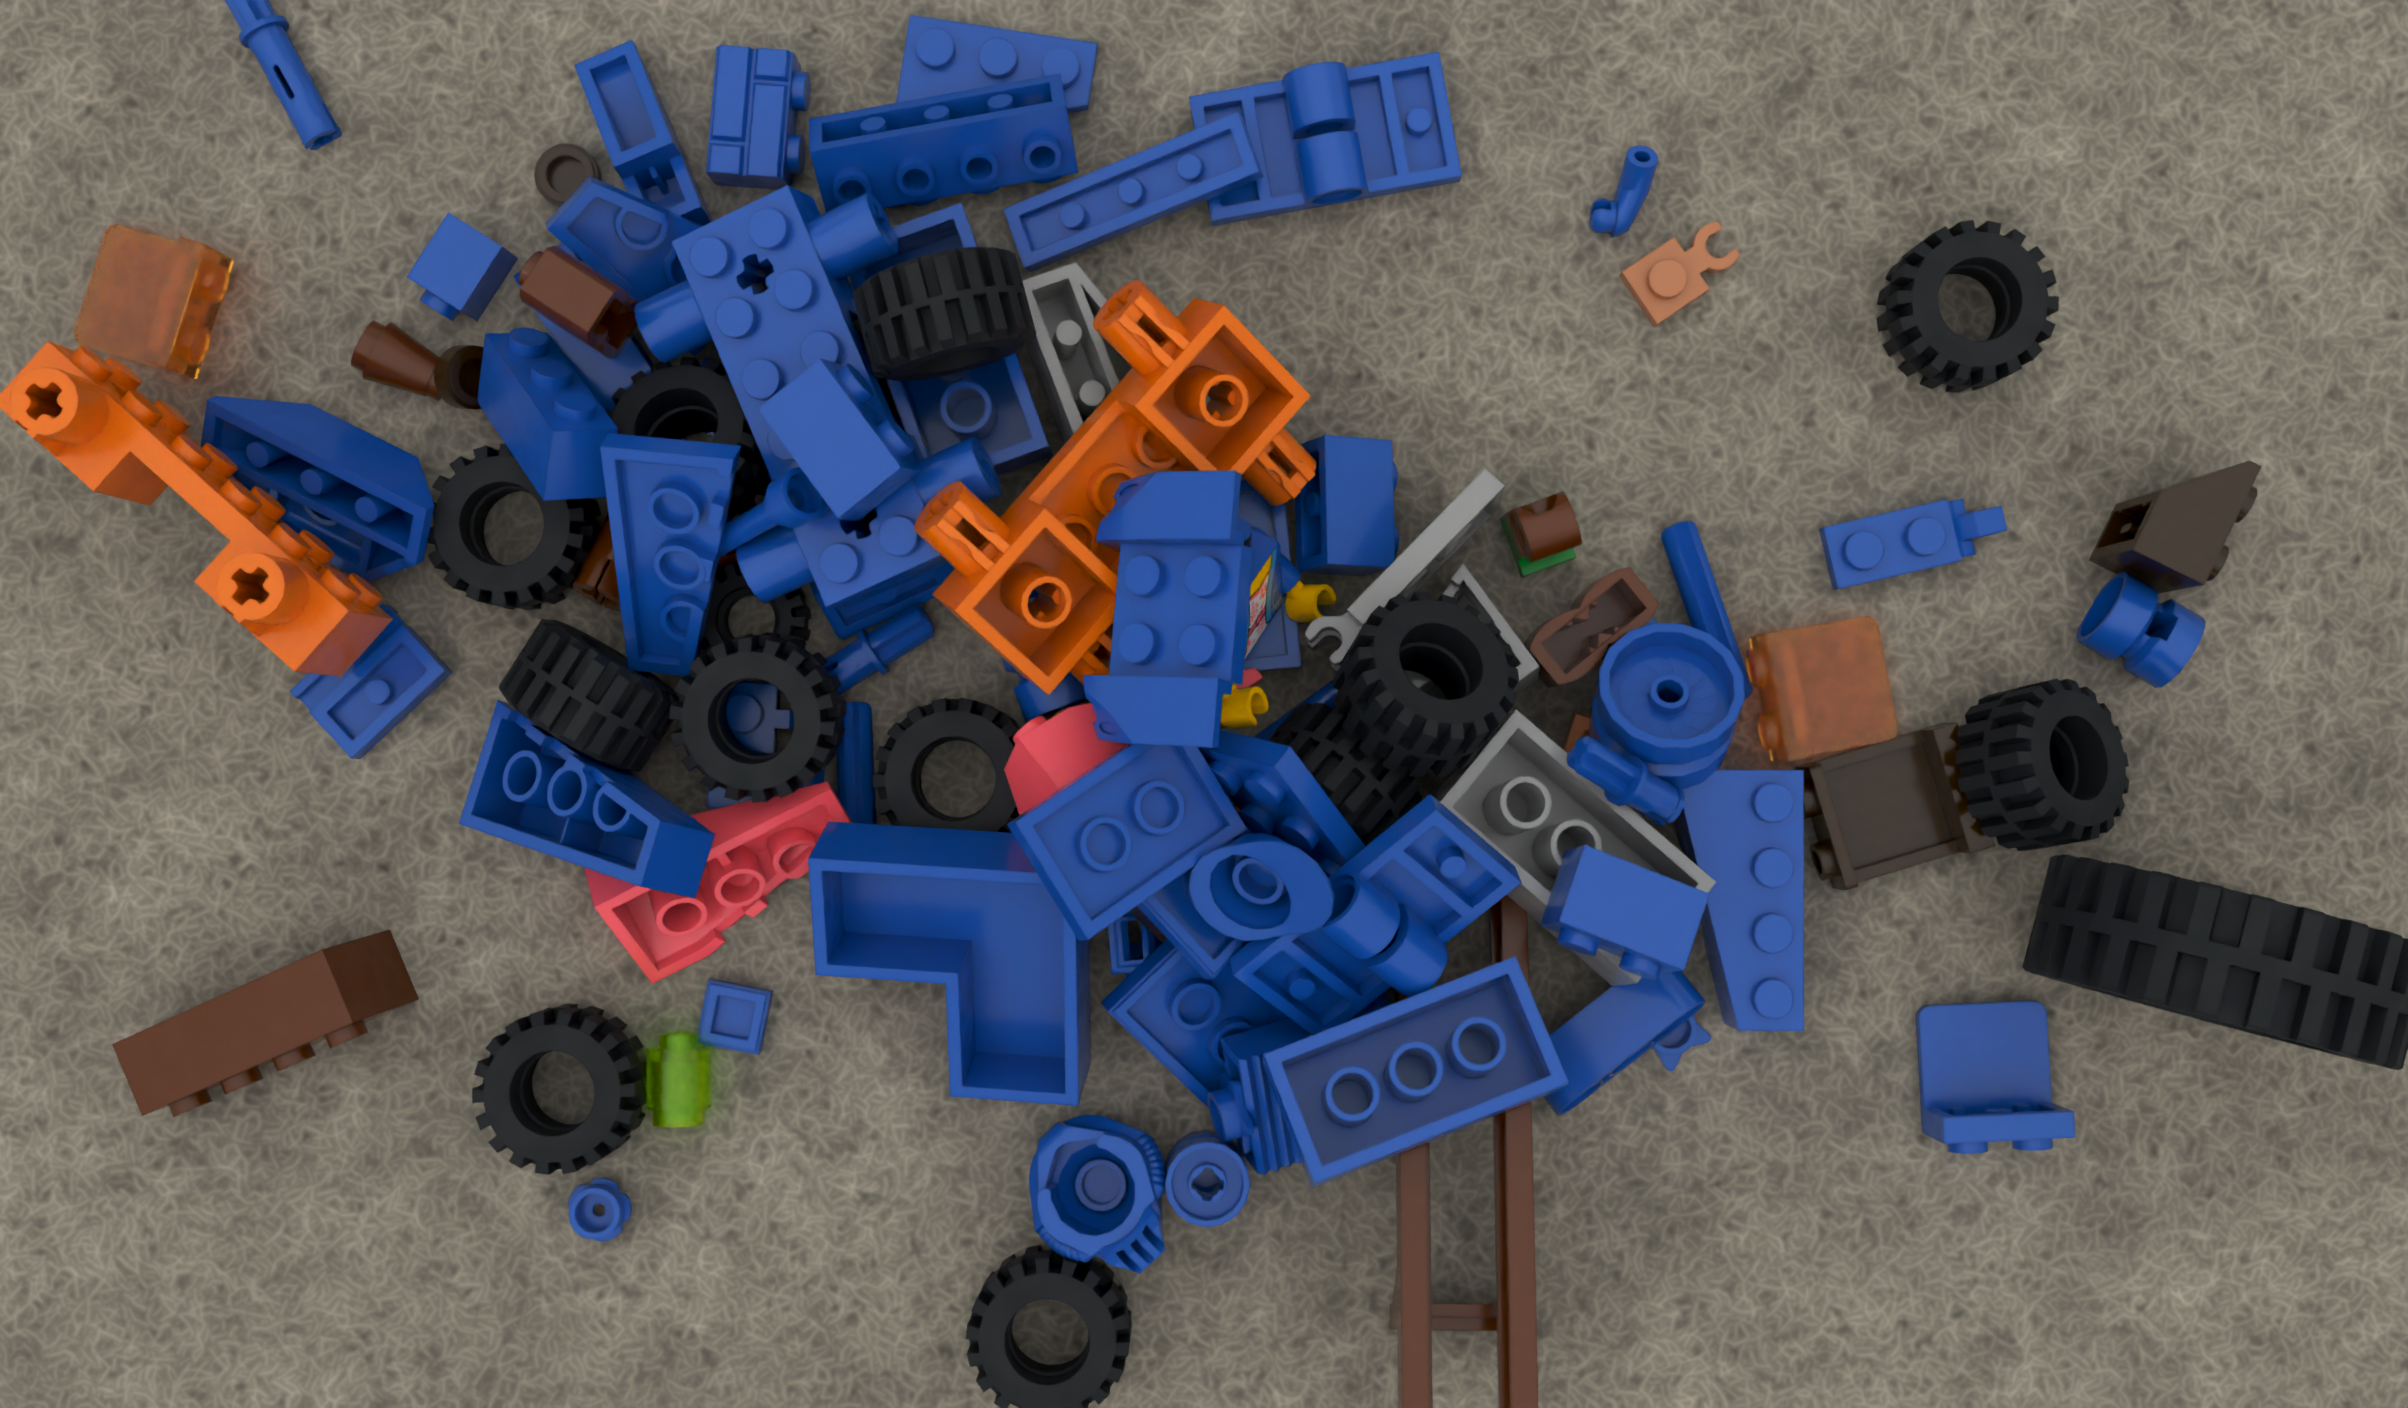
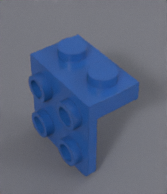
(1988, 1076)

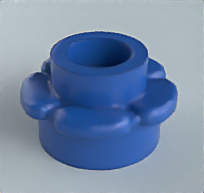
(587, 1222)

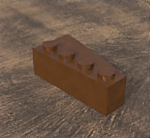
(265, 1023)

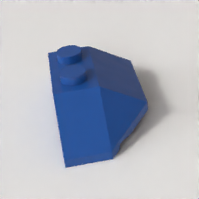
(330, 478)

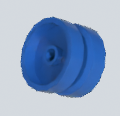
(1669, 700)

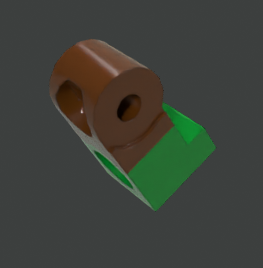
(1542, 533)

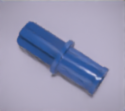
(880, 647)
(1626, 781)

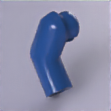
(1631, 192)

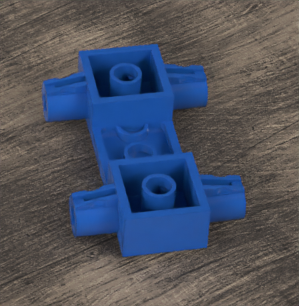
(773, 339)

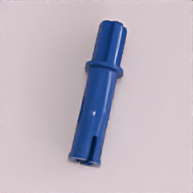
(289, 78)

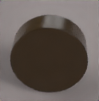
(563, 171)
(459, 376)

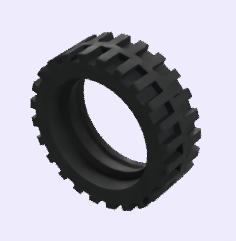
(2224, 958)

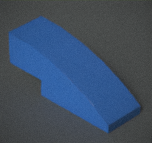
(640, 132)

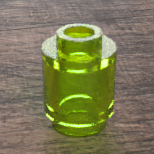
(678, 1080)

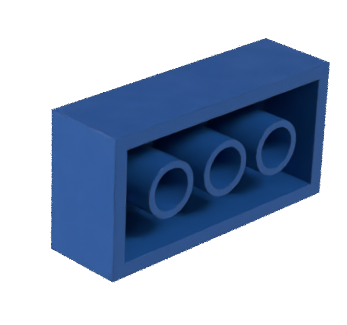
(979, 402)
(1413, 1071)

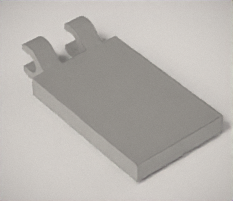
(1415, 564)

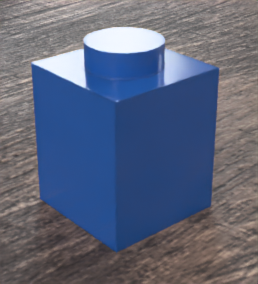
(460, 269)

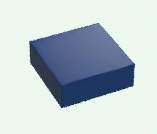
(734, 1016)

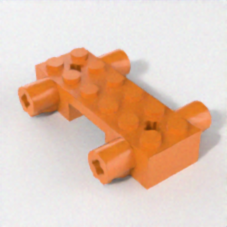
(1143, 427)
(136, 448)

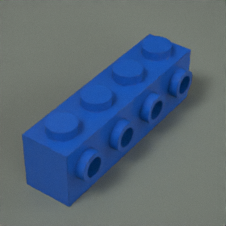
(945, 144)

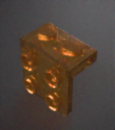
(153, 300)
(1821, 688)

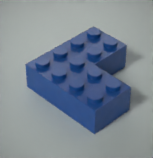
(966, 917)

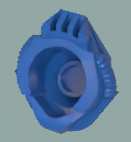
(1099, 1192)

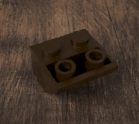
(2178, 531)

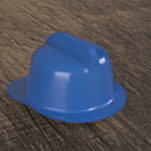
(1261, 889)

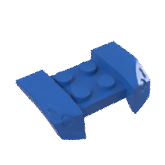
(1175, 609)

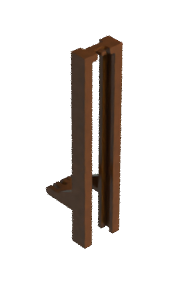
(1515, 1304)

